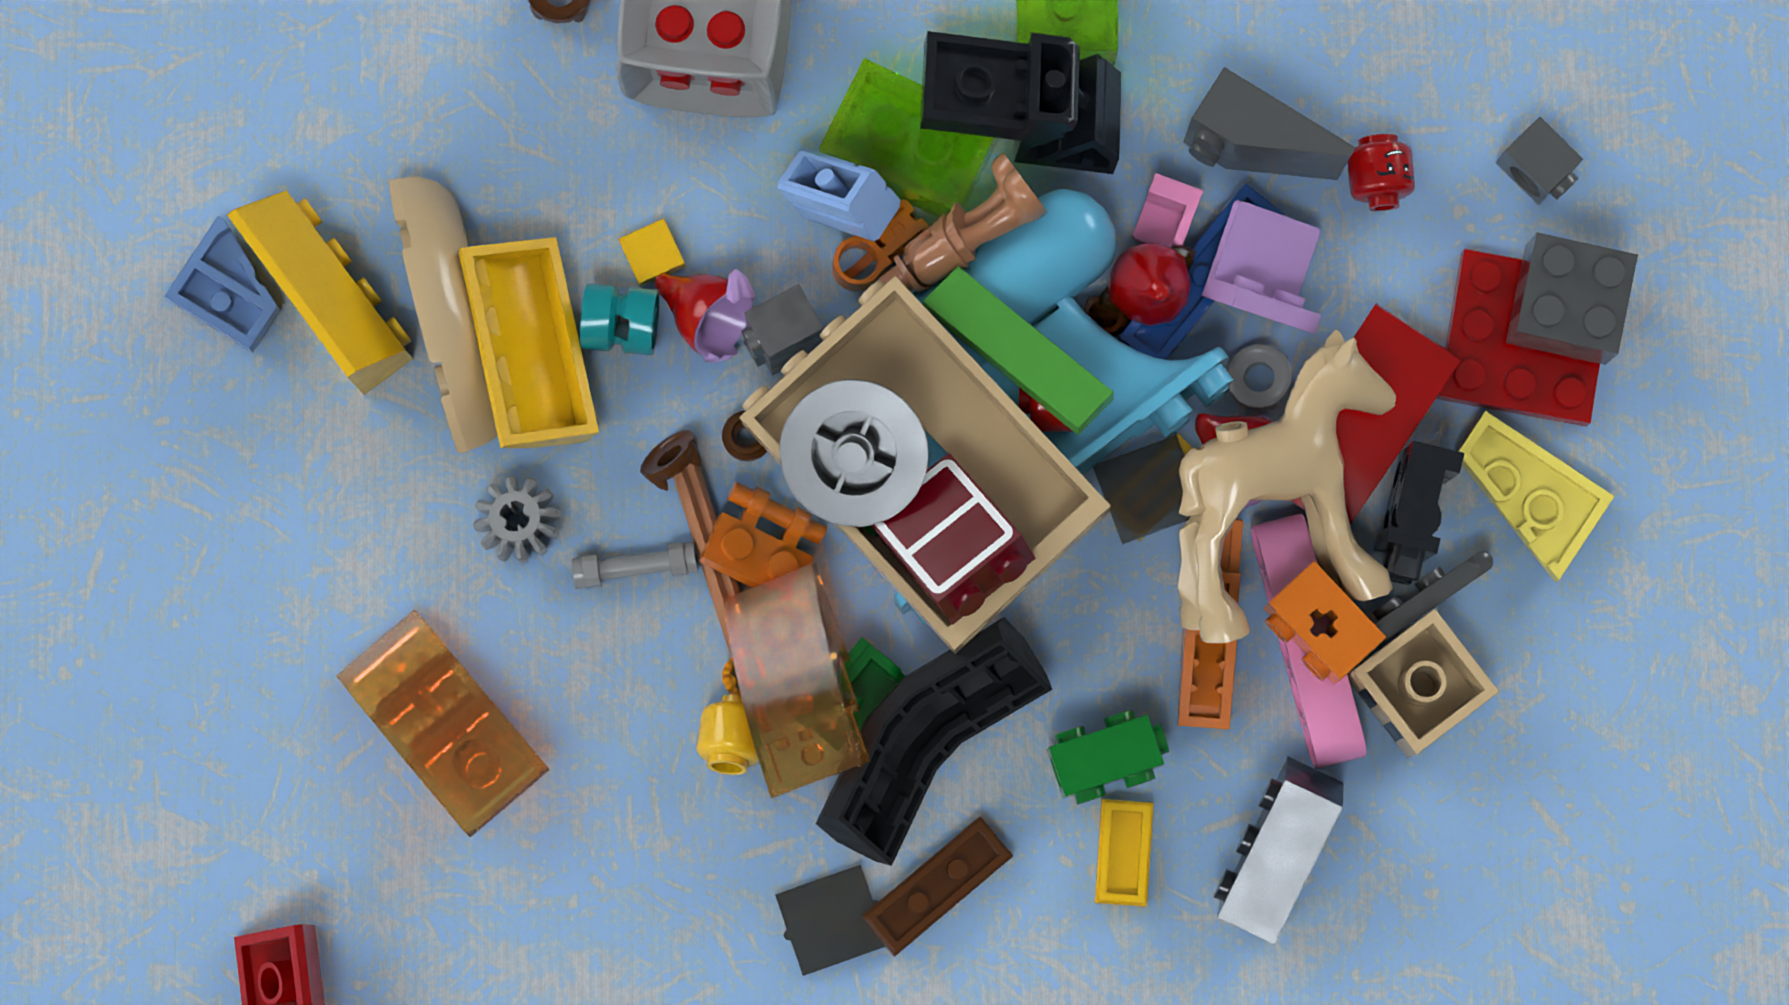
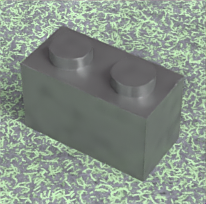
(781, 329)

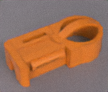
(892, 242)

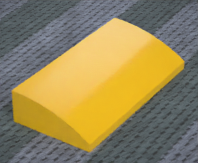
(528, 343)

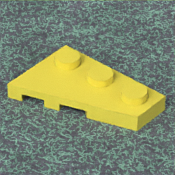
(1534, 492)

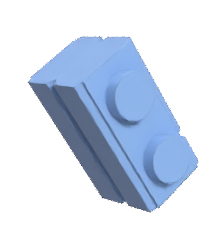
(839, 194)

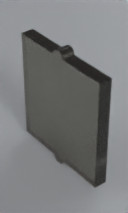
(1143, 489)
(827, 920)

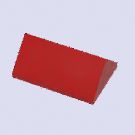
(280, 967)

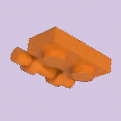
(751, 554)

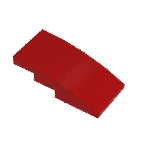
(1416, 373)

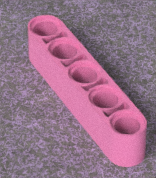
(1324, 708)

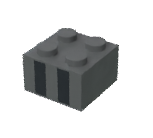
(1571, 298)

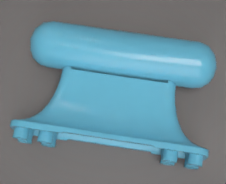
(1037, 276)

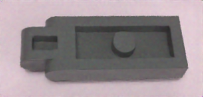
(1433, 590)

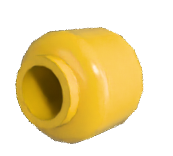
(726, 737)

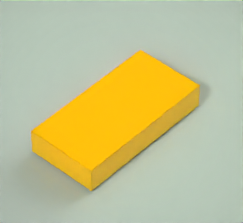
(1123, 853)

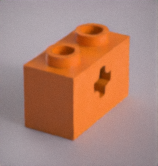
(1350, 629)

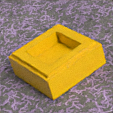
(651, 252)

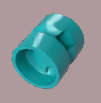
(601, 319)

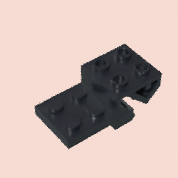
(1032, 93)

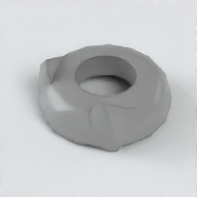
(1264, 356)

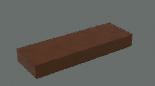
(936, 886)

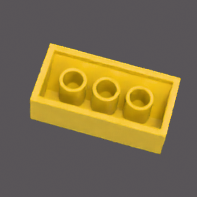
(322, 289)

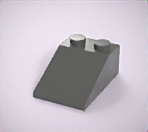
(1258, 133)

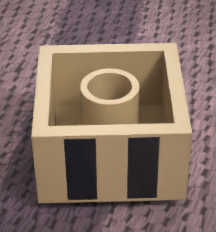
(1422, 684)

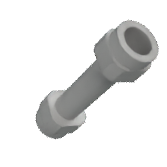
(590, 571)

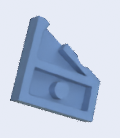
(224, 289)

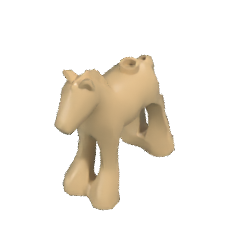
(1279, 462)

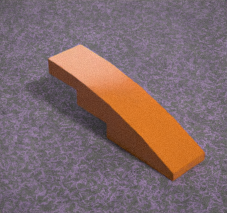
(1209, 667)

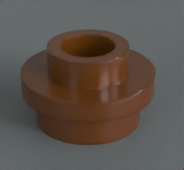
(731, 443)

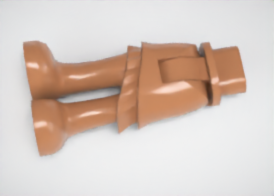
(956, 235)

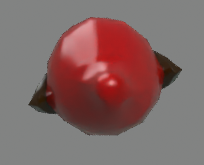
(1149, 283)

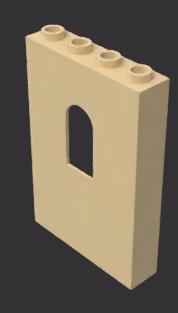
(966, 413)

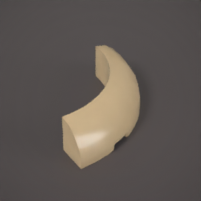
(431, 239)

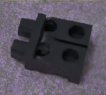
(1414, 509)

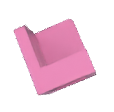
(1167, 212)

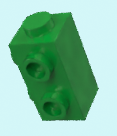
(1123, 750)

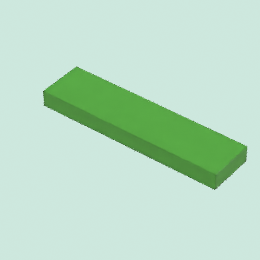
(1018, 350)

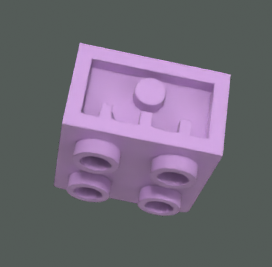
(1264, 265)

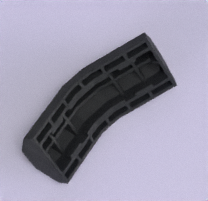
(920, 729)

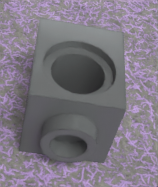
(1540, 162)

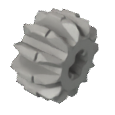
(501, 530)

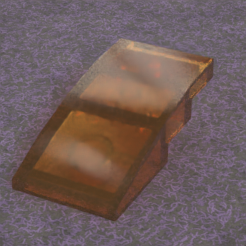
(794, 681)
(442, 723)

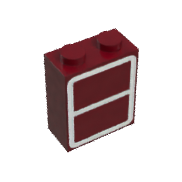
(955, 541)

